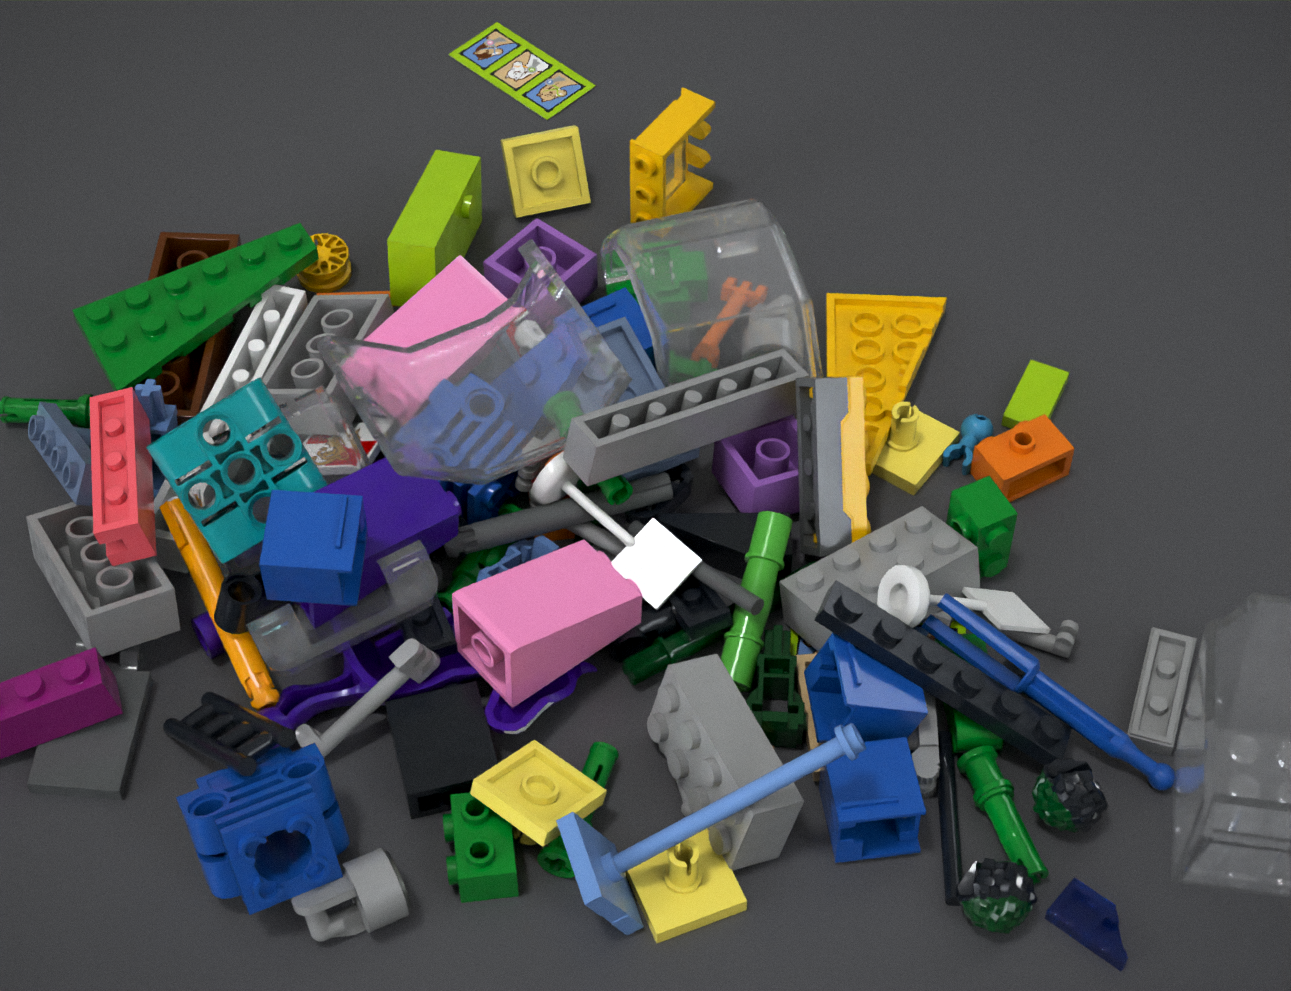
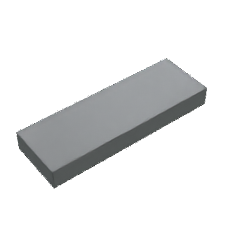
(1161, 691)

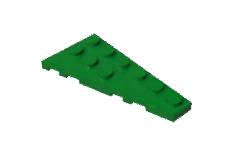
(179, 311)

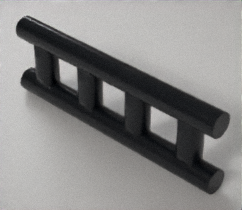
(204, 727)

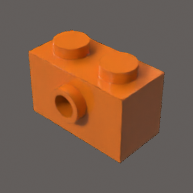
(1023, 457)

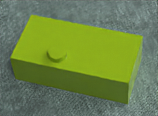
(435, 223)

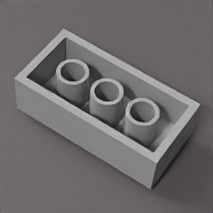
(299, 363)
(911, 540)
(104, 602)
(716, 749)

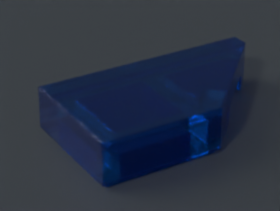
(1089, 921)

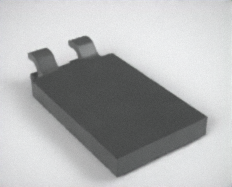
(100, 756)

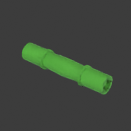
(760, 578)

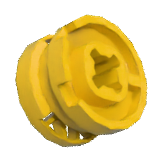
(338, 269)

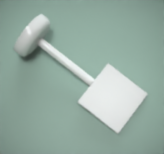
(650, 559)
(907, 596)

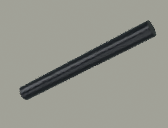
(949, 819)

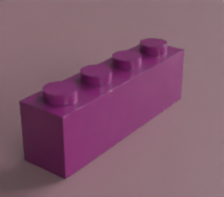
(56, 701)

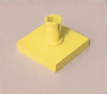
(545, 171)
(913, 448)
(536, 790)
(685, 888)

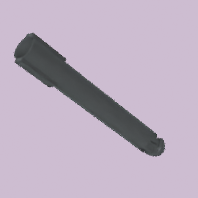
(553, 517)

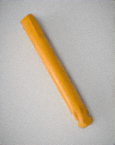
(208, 580)

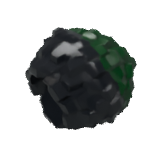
(1068, 796)
(997, 895)

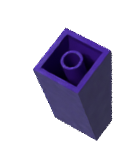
(397, 514)

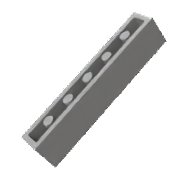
(682, 417)

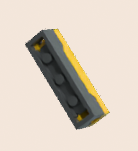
(831, 463)

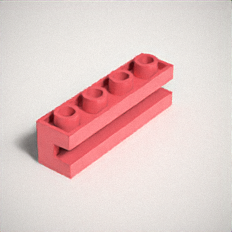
(122, 477)

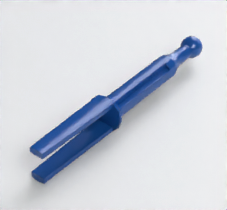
(1041, 688)

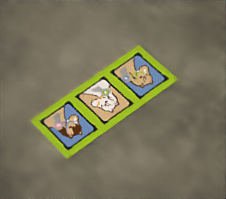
(522, 70)

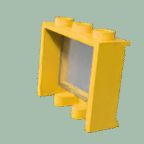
(661, 159)

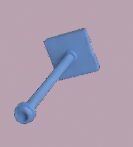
(602, 869)

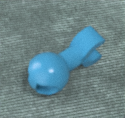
(973, 430)

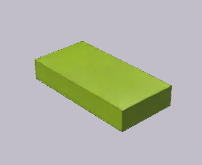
(1035, 394)

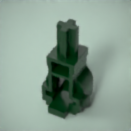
(777, 680)

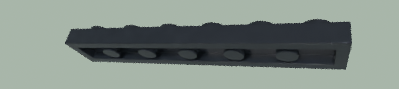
(943, 674)

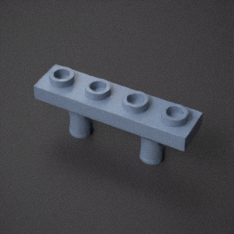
(64, 450)

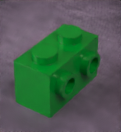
(986, 520)
(483, 851)

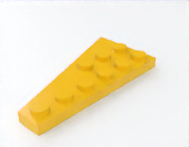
(883, 343)

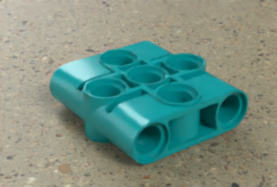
(186, 449)

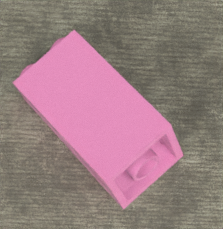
(444, 303)
(543, 618)

